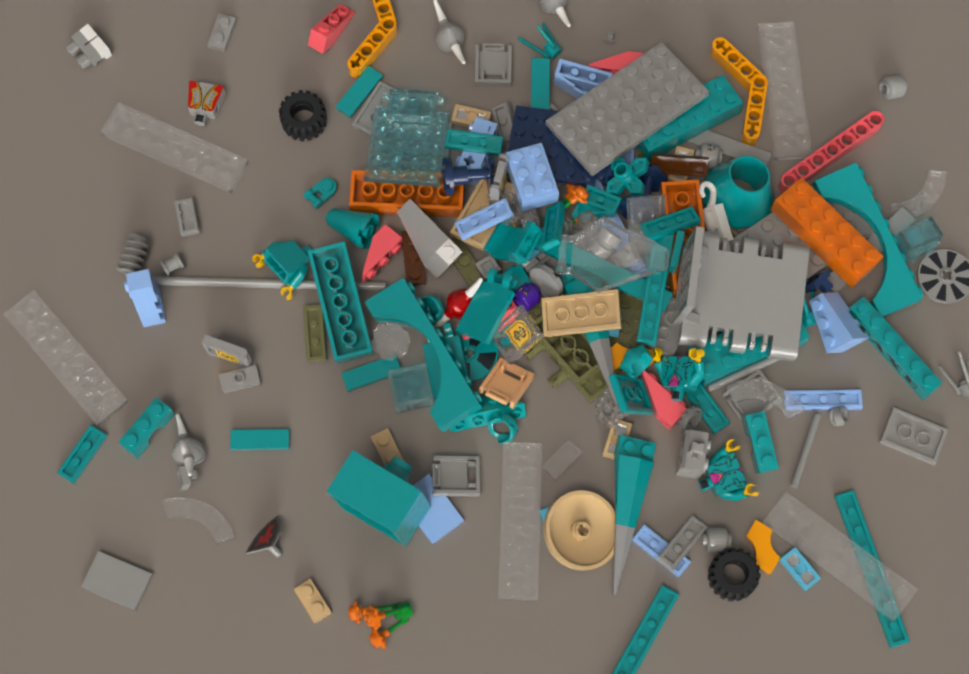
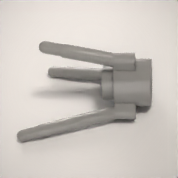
(964, 385)

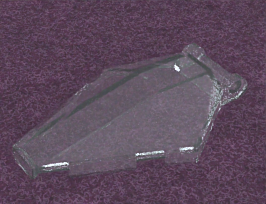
(611, 256)

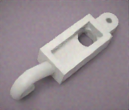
(715, 215)

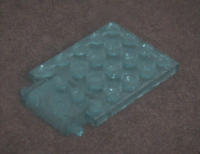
(408, 139)

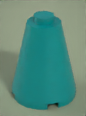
(354, 225)

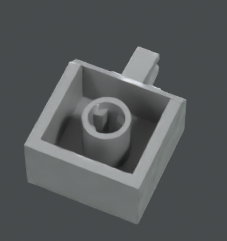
(693, 453)

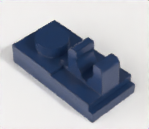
(820, 282)

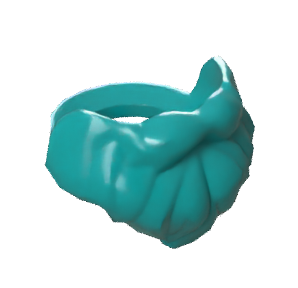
(504, 437)

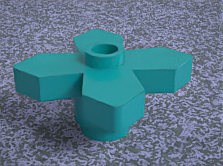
(627, 176)

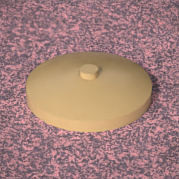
(580, 530)

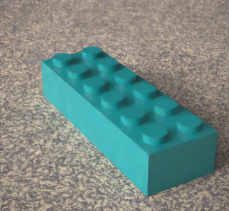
(715, 109)
(340, 303)
(722, 363)

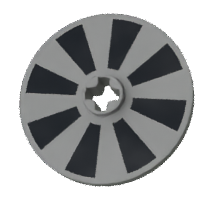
(931, 274)

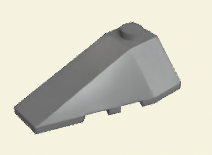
(430, 241)

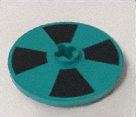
(483, 357)

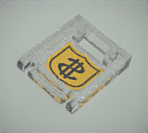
(521, 333)

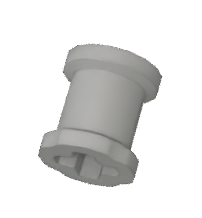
(171, 264)

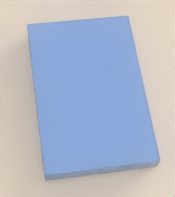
(441, 516)

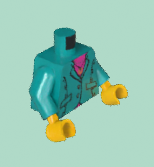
(287, 262)
(680, 372)
(726, 476)

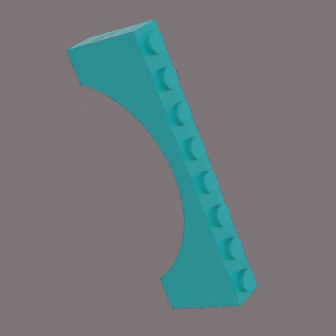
(850, 190)
(455, 397)

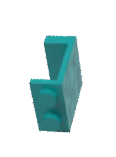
(513, 243)

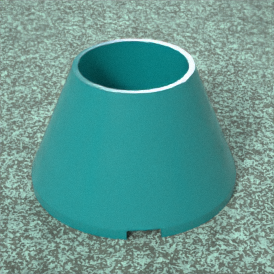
(742, 206)

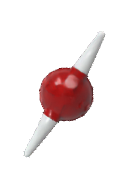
(458, 302)

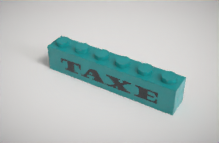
(895, 349)

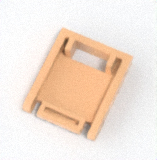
(504, 387)

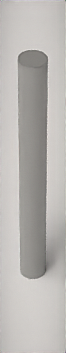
(741, 373)
(805, 451)

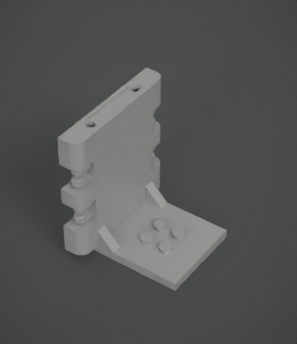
(741, 294)

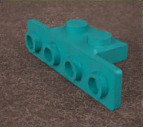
(490, 410)

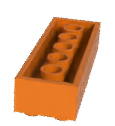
(389, 197)
(678, 197)
(826, 232)

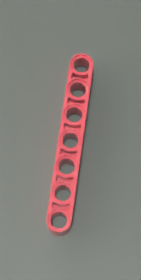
(835, 145)

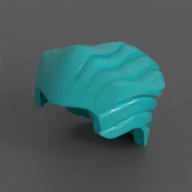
(635, 361)

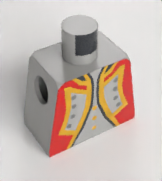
(205, 101)

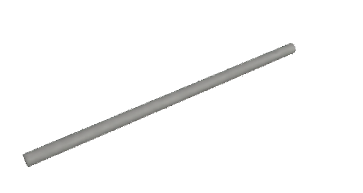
(252, 283)

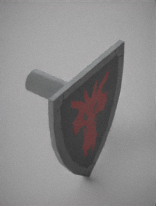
(267, 538)

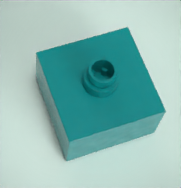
(380, 496)

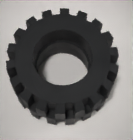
(299, 102)
(745, 562)

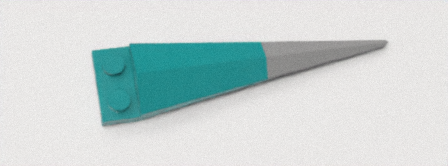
(597, 340)
(632, 473)

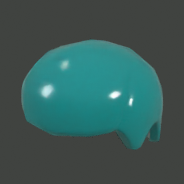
(434, 307)

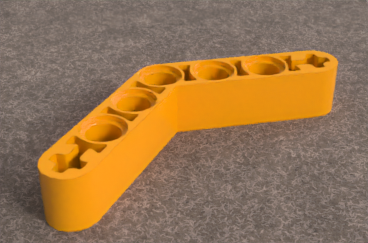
(369, 44)
(723, 51)

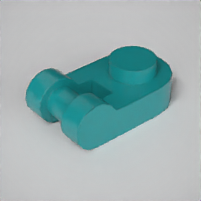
(326, 188)

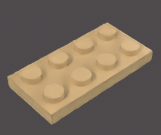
(476, 202)
(581, 313)

